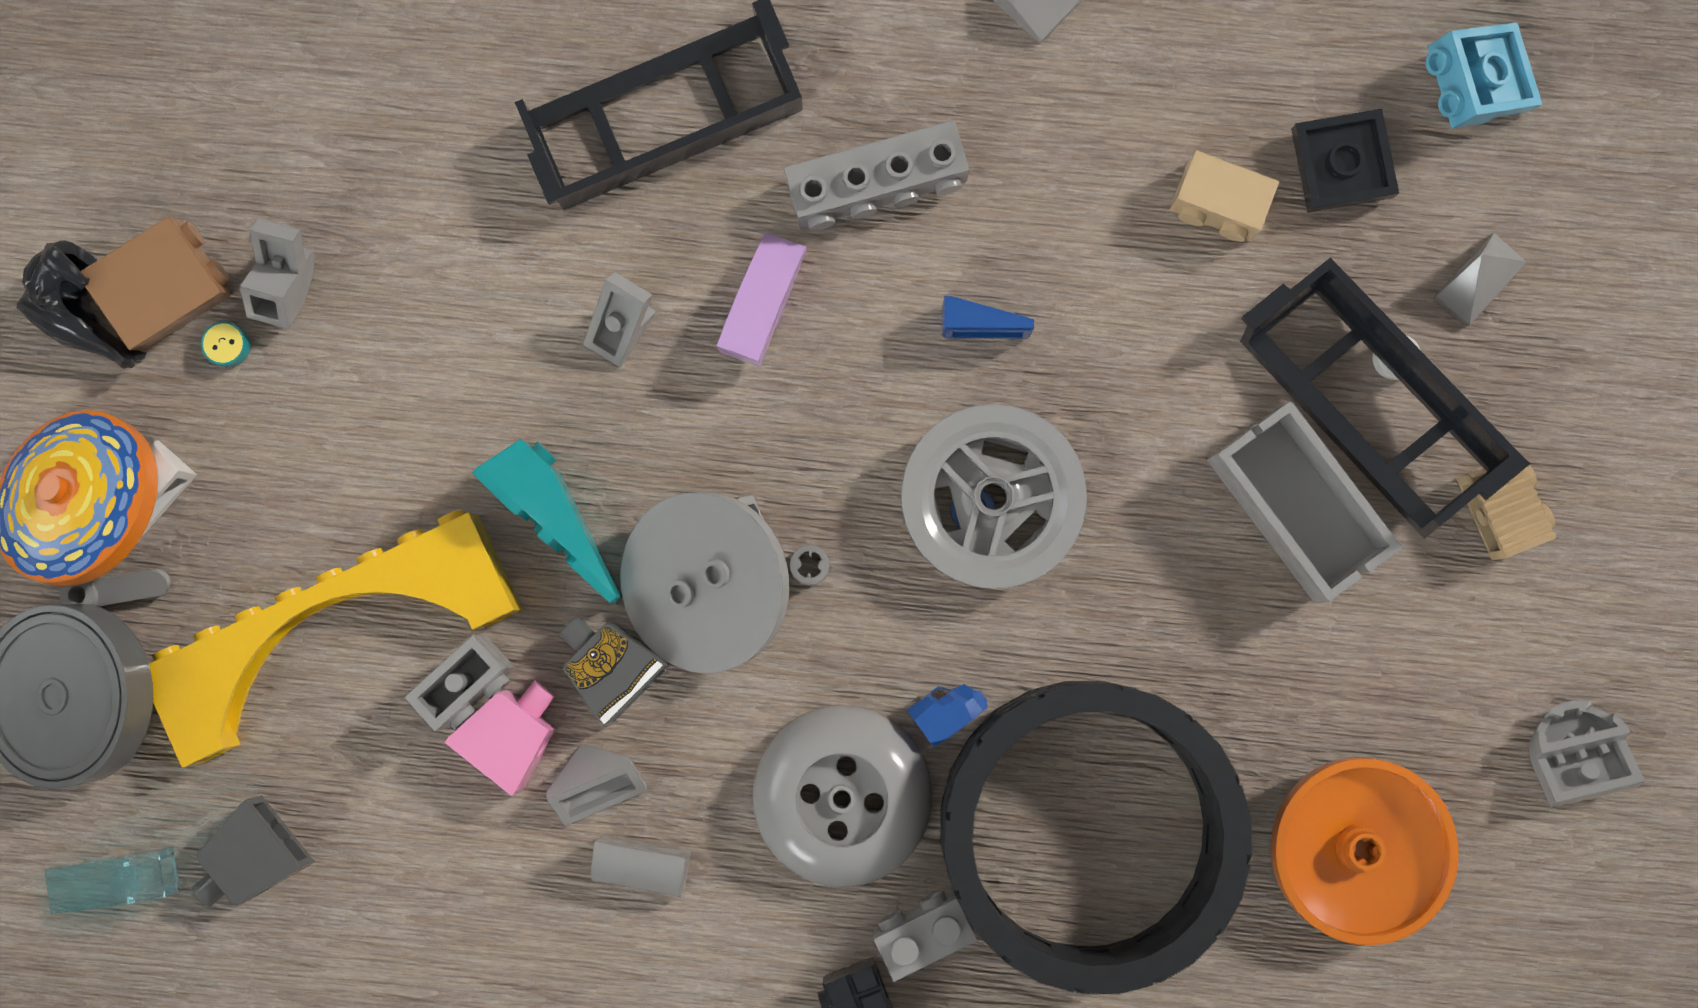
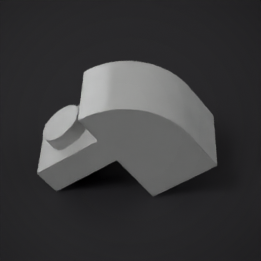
(281, 276)

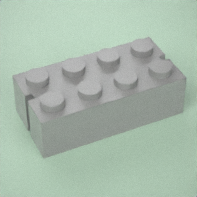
(1304, 503)

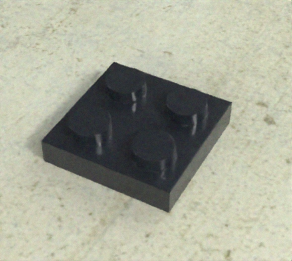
(1344, 160)

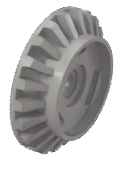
(1047, 483)

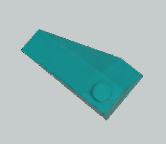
(536, 491)

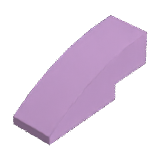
(761, 299)

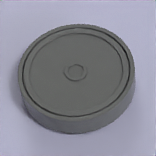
(71, 695)

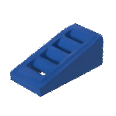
(976, 321)

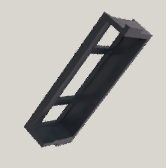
(762, 25)
(1409, 365)

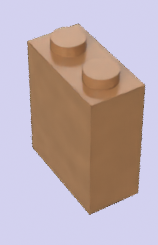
(156, 283)

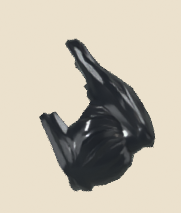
(59, 303)

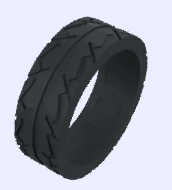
(1205, 904)

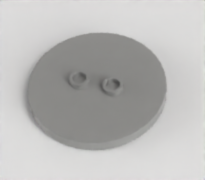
(704, 581)

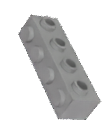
(877, 175)

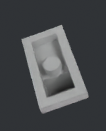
(618, 319)

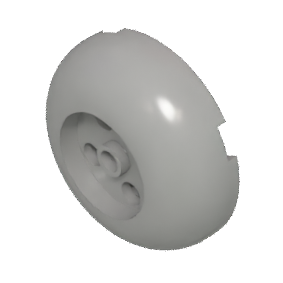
(886, 765)

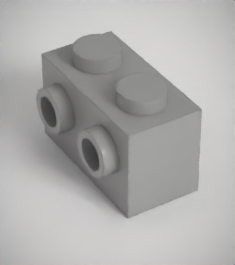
(460, 682)
(923, 934)

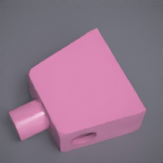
(507, 736)

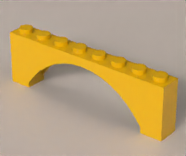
(207, 682)

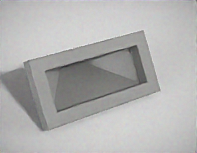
(1480, 279)
(592, 783)

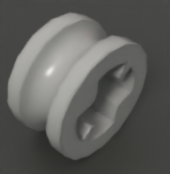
(795, 564)

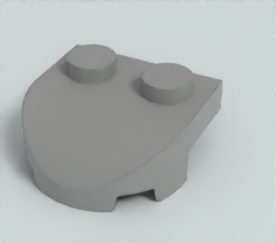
(1582, 754)

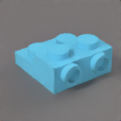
(1482, 74)

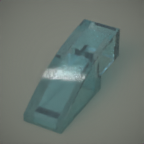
(112, 881)

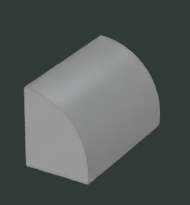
(640, 865)

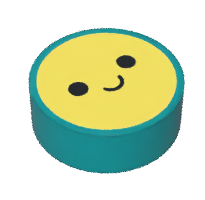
(225, 344)

